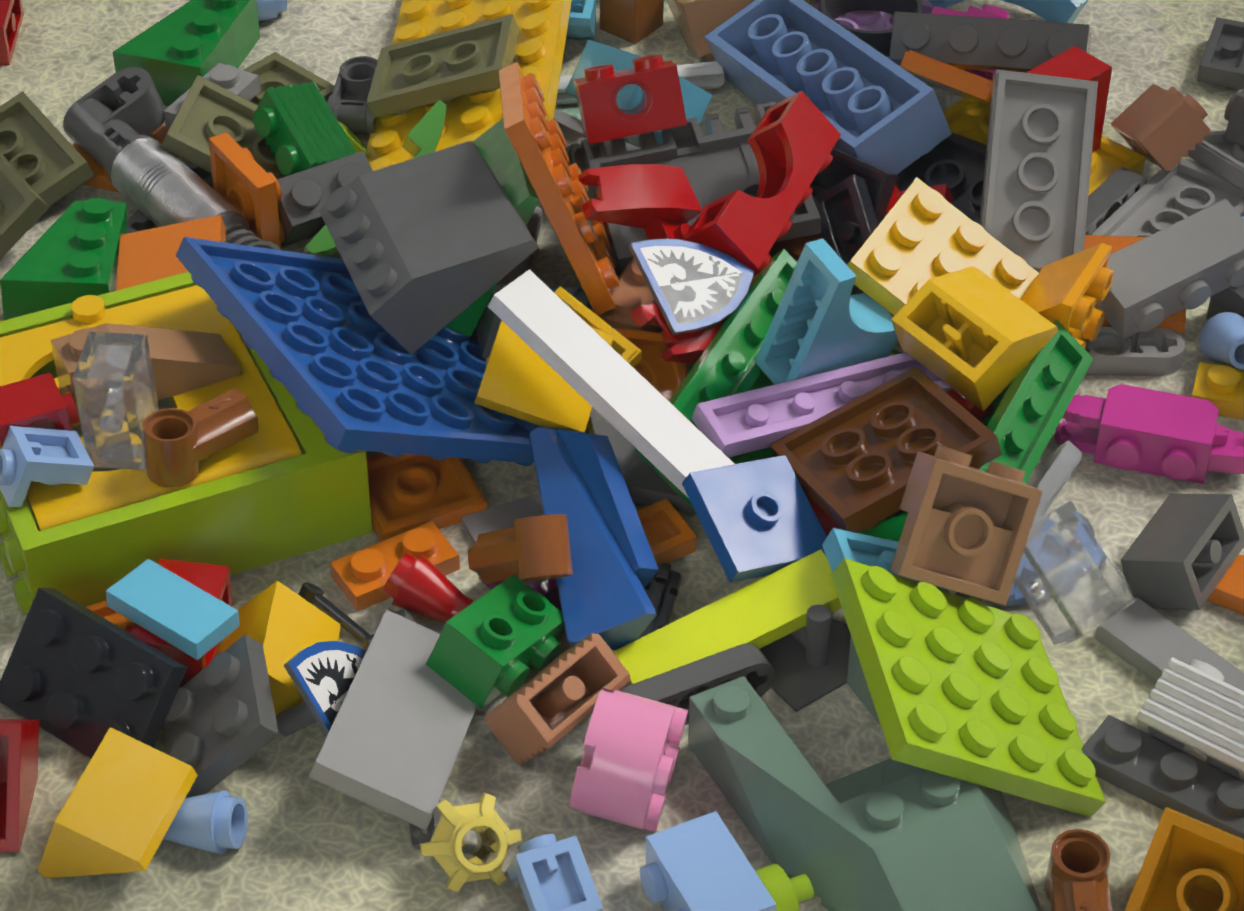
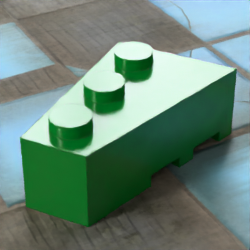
(192, 44)
(68, 260)

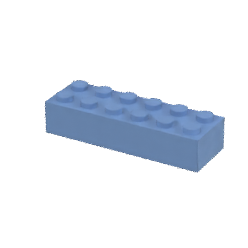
(873, 103)

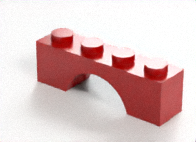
(790, 150)

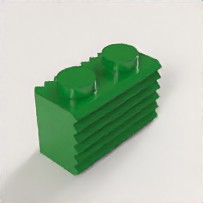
(300, 128)

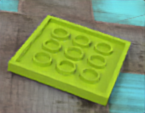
(965, 689)

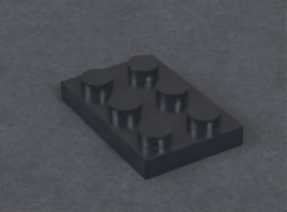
(87, 676)

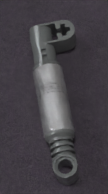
(114, 130)

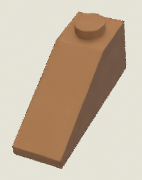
(178, 358)

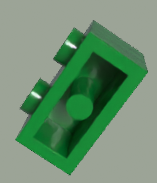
(498, 642)

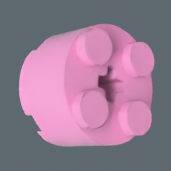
(628, 759)

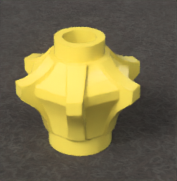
(492, 842)

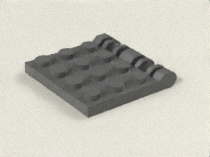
(711, 163)

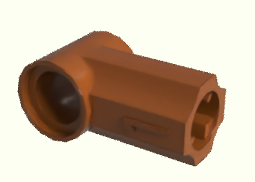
(181, 438)
(530, 550)
(1074, 891)

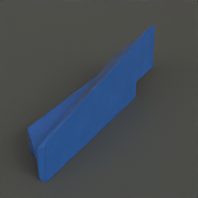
(606, 538)

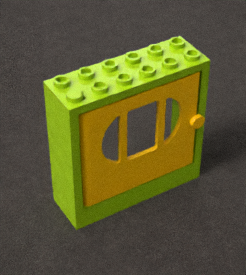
(243, 510)

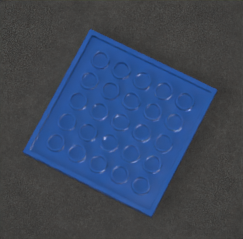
(346, 367)

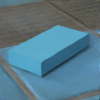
(172, 608)

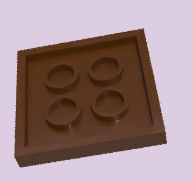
(864, 451)

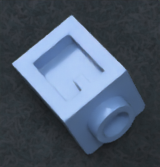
(42, 457)
(554, 875)

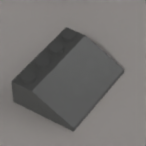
(426, 239)

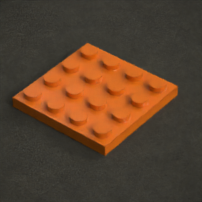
(544, 159)

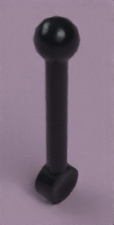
(314, 595)

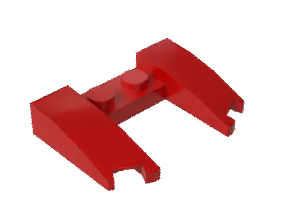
(662, 205)

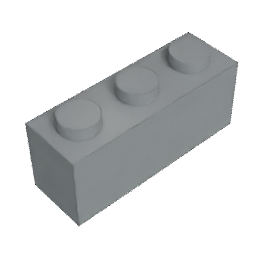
(1175, 269)

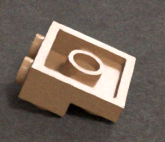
(965, 524)

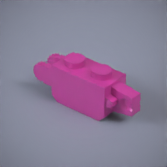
(1152, 433)

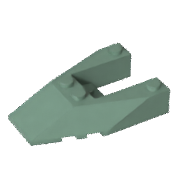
(871, 838)

